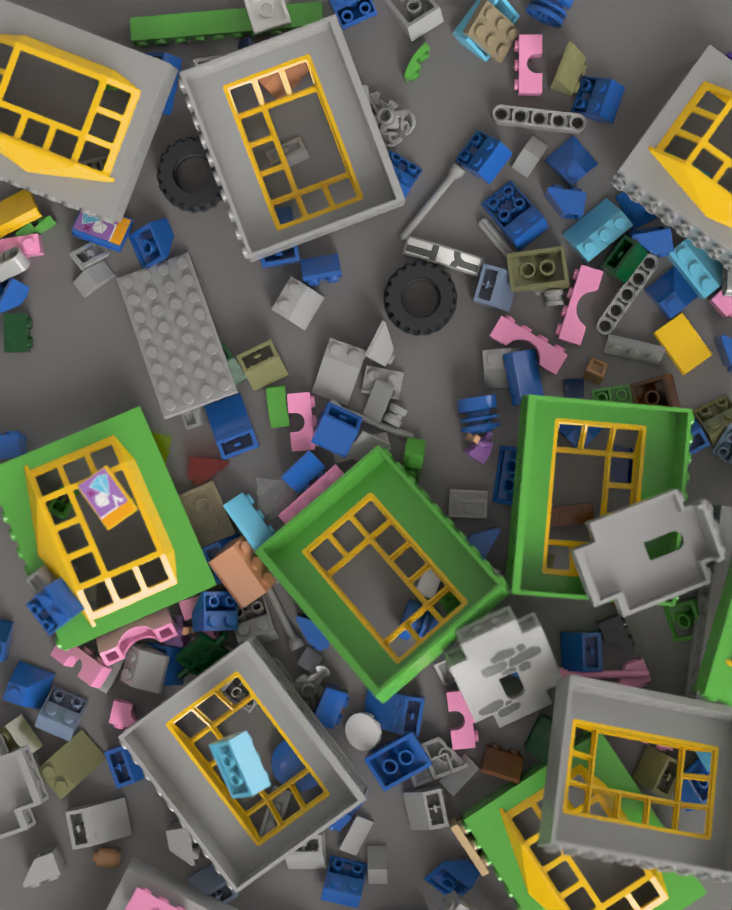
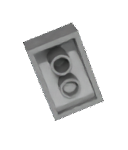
(415, 16)
(339, 371)

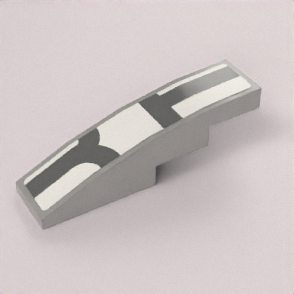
(443, 256)

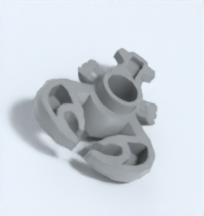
(390, 119)
(309, 685)

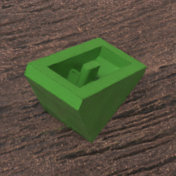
(60, 508)

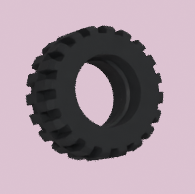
(168, 183)
(420, 272)

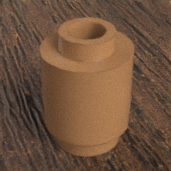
(107, 857)

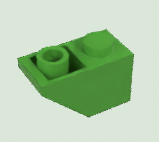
(414, 457)

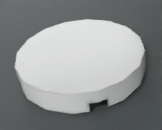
(363, 731)

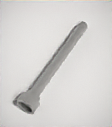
(454, 173)
(383, 426)
(294, 641)

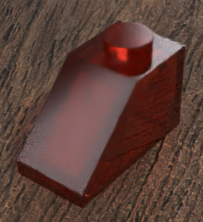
(204, 469)

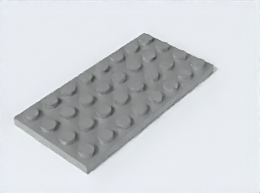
(177, 335)

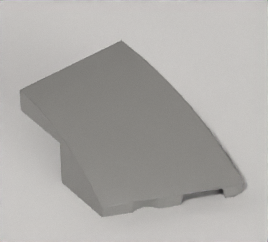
(444, 762)

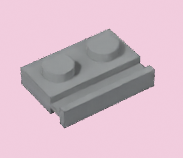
(389, 376)
(468, 503)

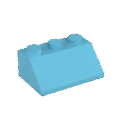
(502, 5)
(597, 230)
(697, 268)
(249, 520)
(240, 765)

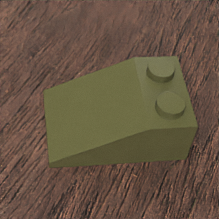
(568, 71)
(538, 270)
(71, 764)

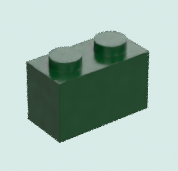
(17, 333)

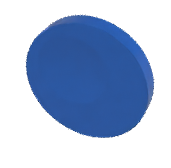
(287, 764)

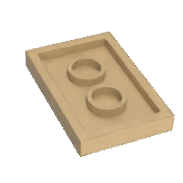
(469, 845)

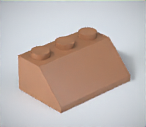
(273, 84)
(242, 571)

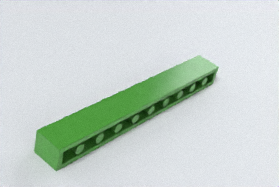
(213, 24)

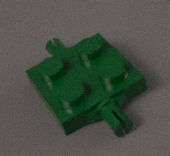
(200, 654)

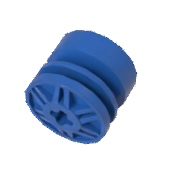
(549, 11)
(478, 413)
(422, 625)

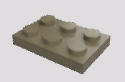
(491, 31)
(207, 514)

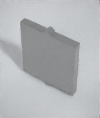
(364, 444)

